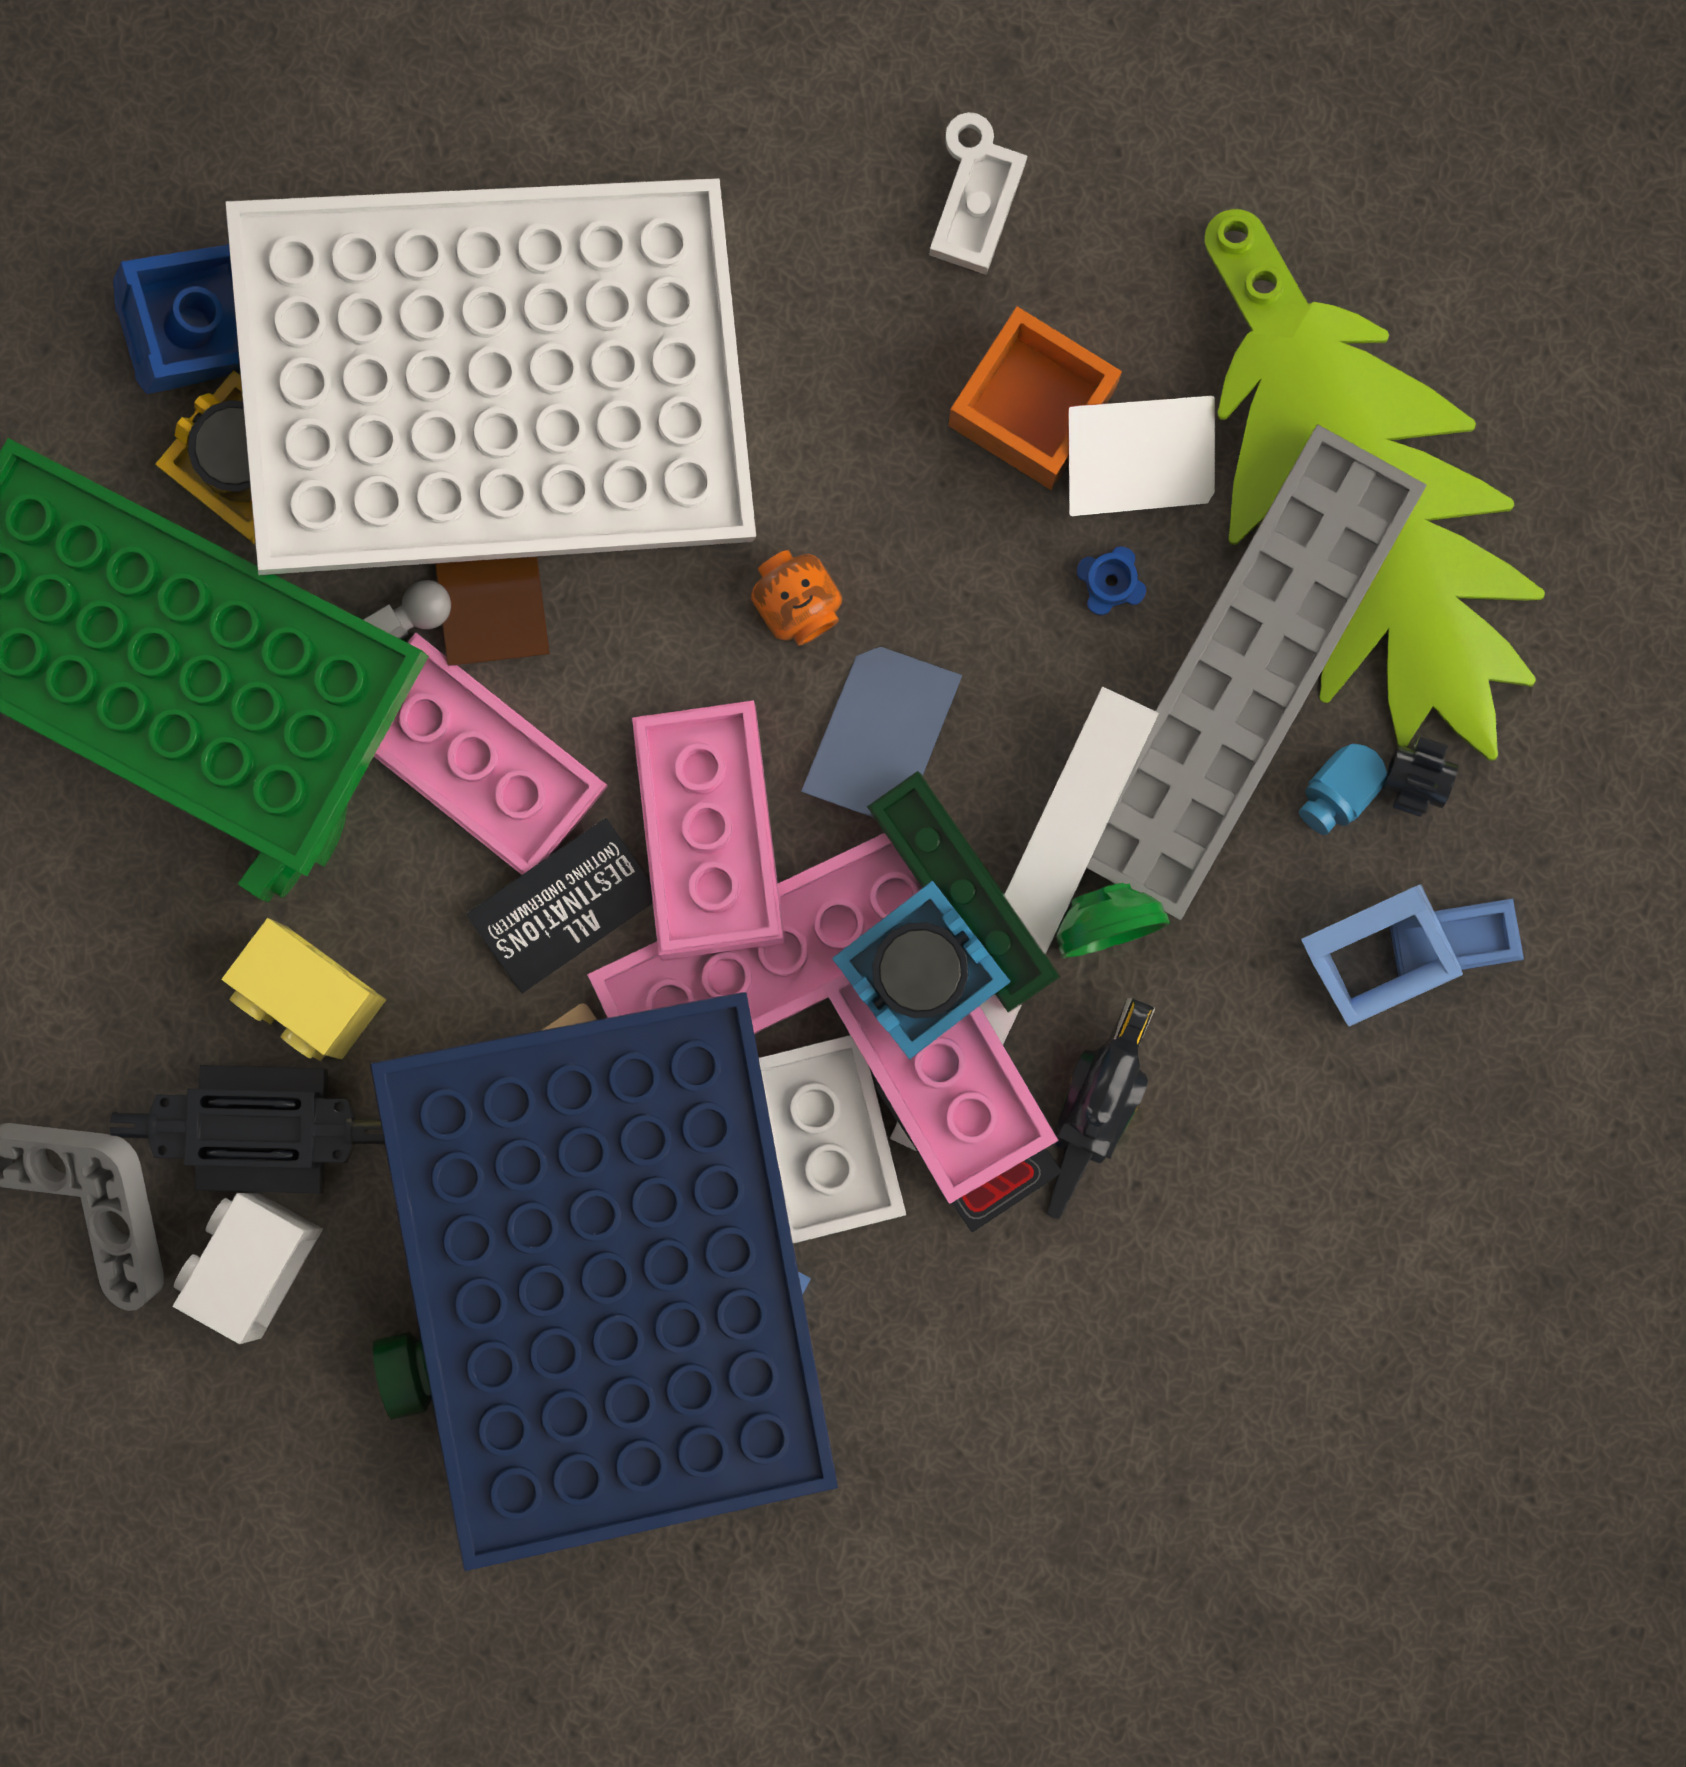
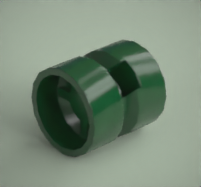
(401, 1375)

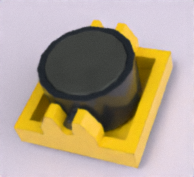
(213, 456)

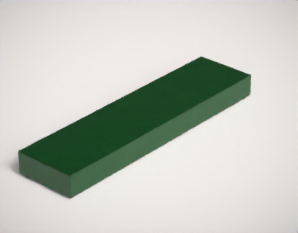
(941, 854)

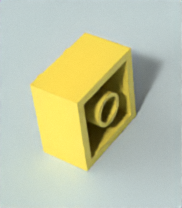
(303, 990)

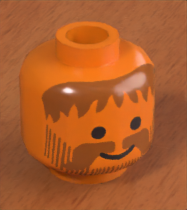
(796, 597)

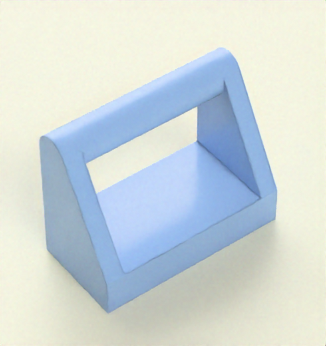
(1370, 921)

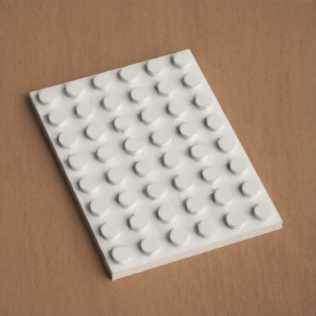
(488, 374)

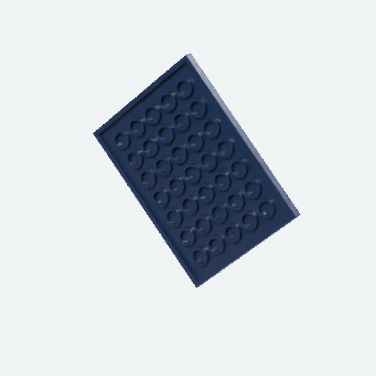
(603, 1278)

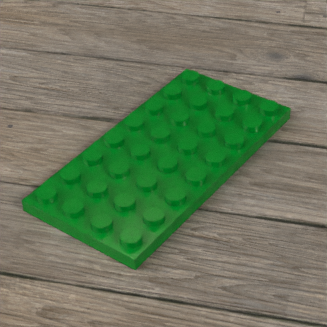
(186, 663)

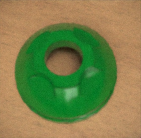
(1109, 919)

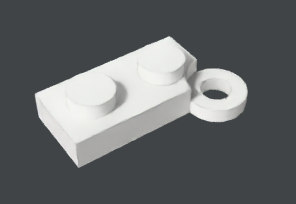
(978, 196)

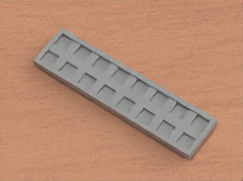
(1253, 666)

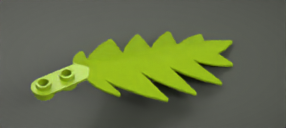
(1308, 377)

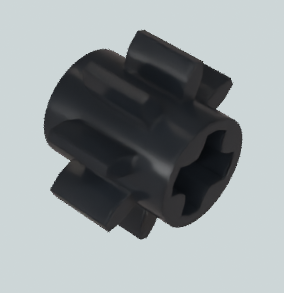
(1420, 776)

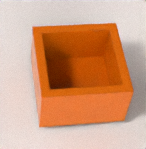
(1023, 396)

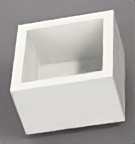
(245, 1266)

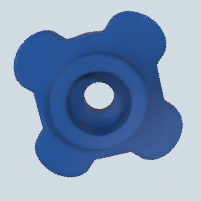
(1117, 564)

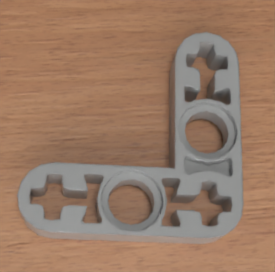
(107, 1179)

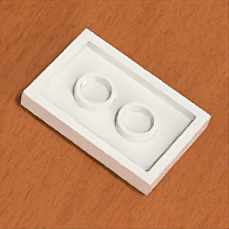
(829, 1139)

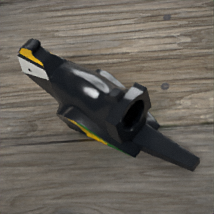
(1100, 1101)

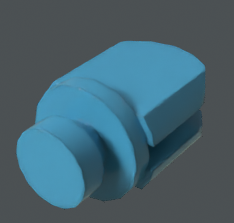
(1343, 788)

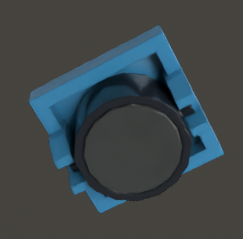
(920, 970)

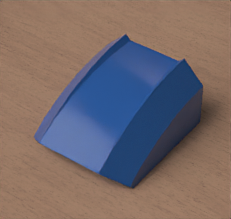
(178, 317)

